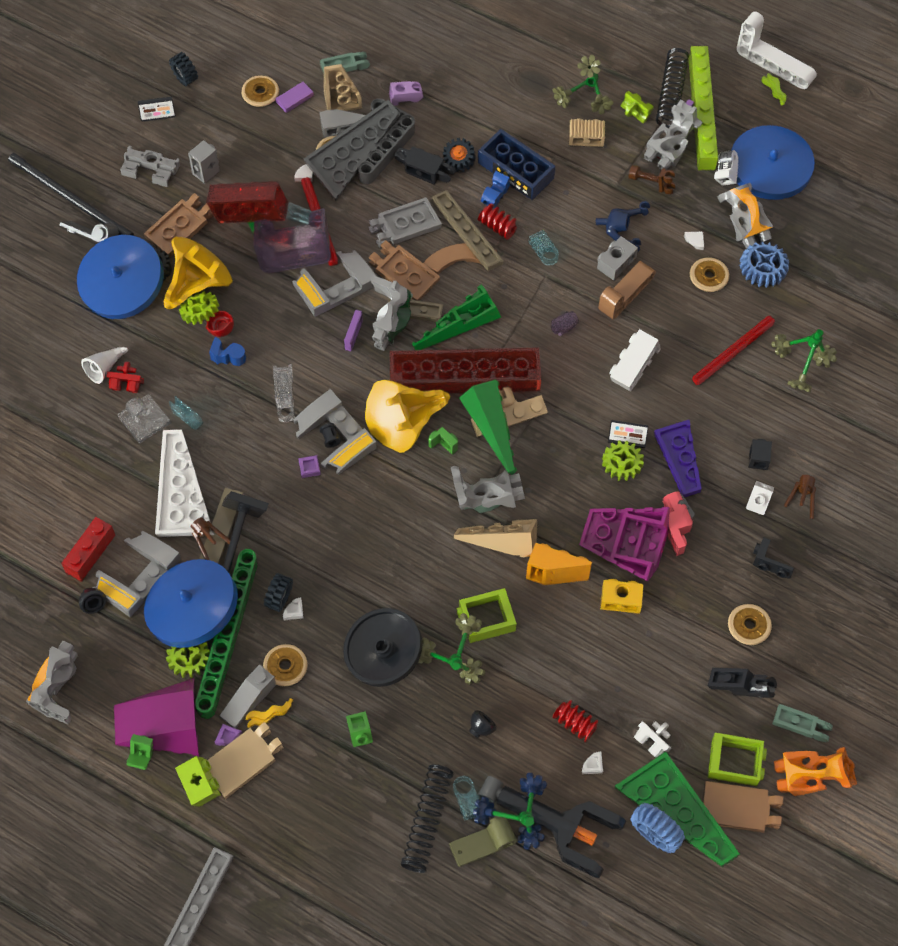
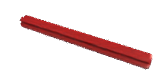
(314, 205)
(733, 350)

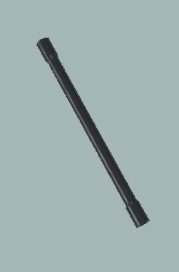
(90, 210)

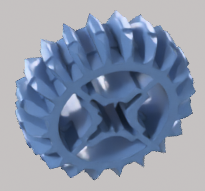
(764, 258)
(657, 828)

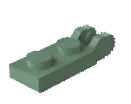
(349, 61)
(801, 723)

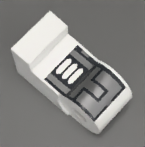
(727, 168)

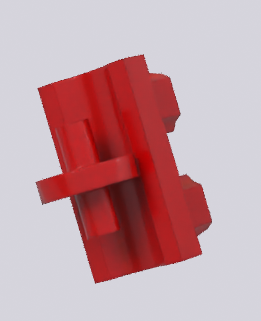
(116, 379)

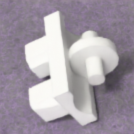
(646, 732)

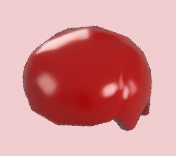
(221, 324)

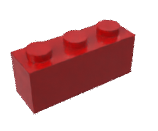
(88, 549)

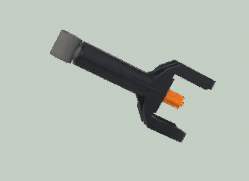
(562, 824)

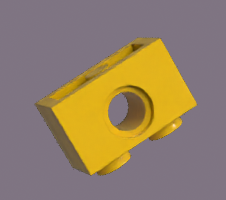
(611, 601)

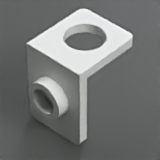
(760, 498)

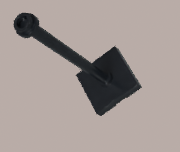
(243, 505)

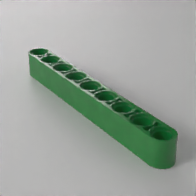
(226, 641)

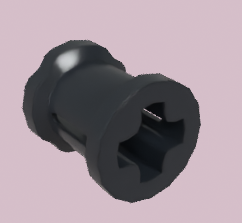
(330, 435)

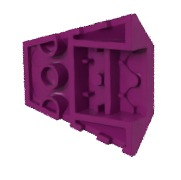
(628, 537)
(162, 716)

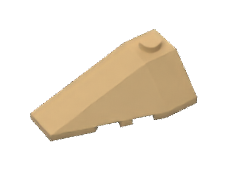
(340, 90)
(511, 539)

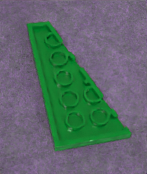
(666, 788)

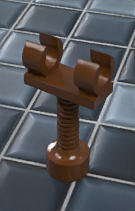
(664, 181)

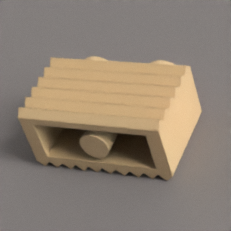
(587, 132)

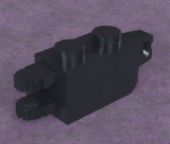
(424, 165)

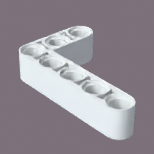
(769, 57)

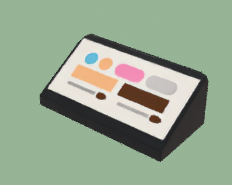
(156, 109)
(628, 432)

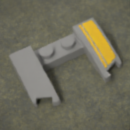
(322, 301)
(358, 440)
(132, 597)

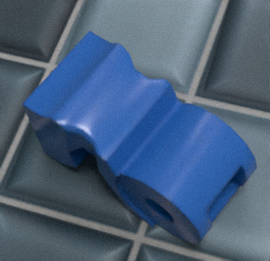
(499, 187)
(233, 353)

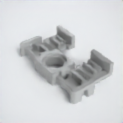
(161, 165)

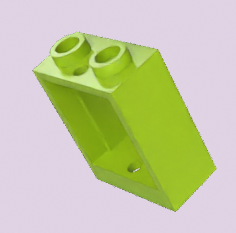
(507, 626)
(741, 743)

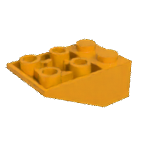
(556, 566)

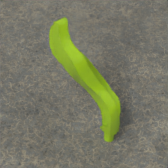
(774, 84)

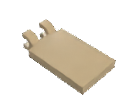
(243, 759)

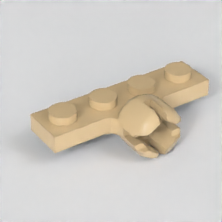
(517, 411)

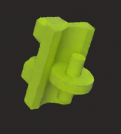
(635, 107)

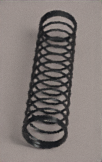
(663, 84)
(405, 863)

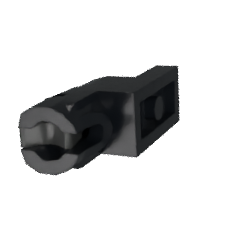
(742, 682)

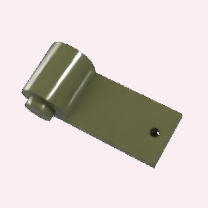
(484, 842)

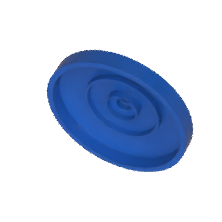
(773, 162)
(120, 276)
(190, 603)

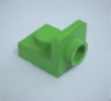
(359, 729)

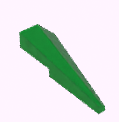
(471, 314)
(486, 410)

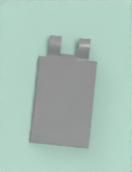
(405, 222)

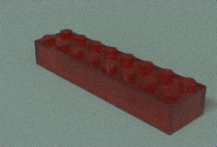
(462, 368)

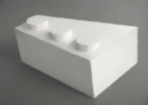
(634, 360)

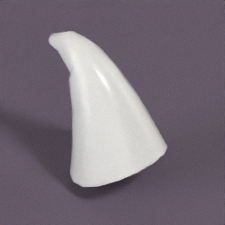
(98, 364)

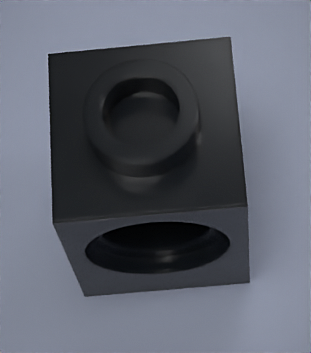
(760, 454)

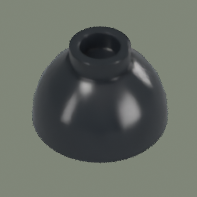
(92, 600)
(481, 724)

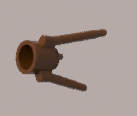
(805, 487)
(202, 528)

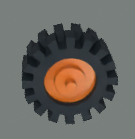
(459, 154)

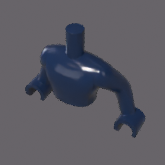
(619, 221)

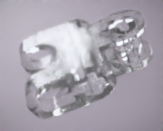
(284, 391)

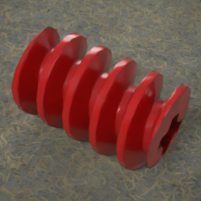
(497, 221)
(575, 719)

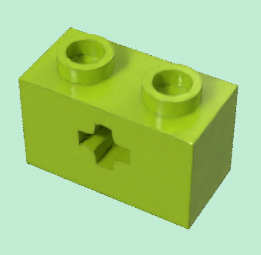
(190, 776)

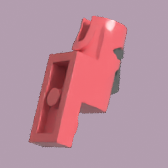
(679, 520)

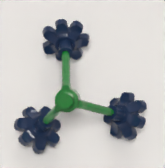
(530, 834)

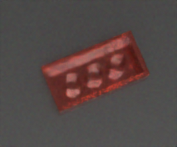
(247, 202)

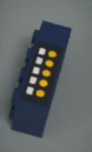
(527, 169)

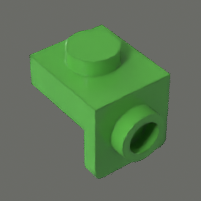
(445, 438)
(140, 751)

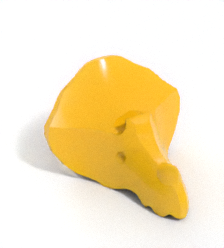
(193, 271)
(399, 413)

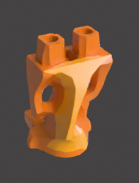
(838, 768)

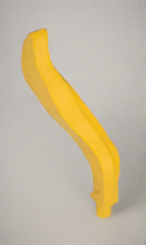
(258, 717)

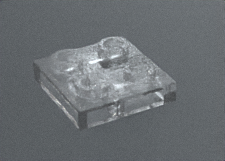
(143, 418)

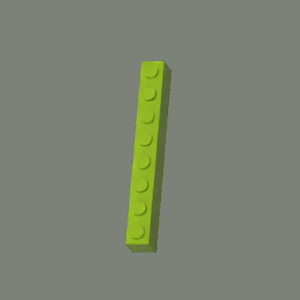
(703, 100)

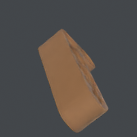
(616, 299)

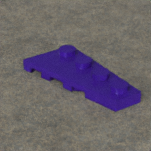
(679, 453)

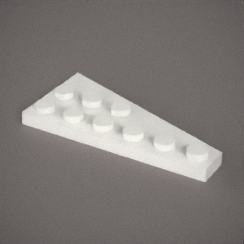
(179, 490)

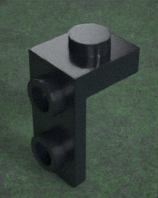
(767, 564)

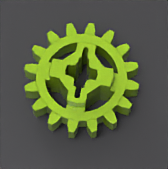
(199, 308)
(629, 467)
(196, 654)

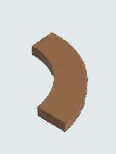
(450, 255)

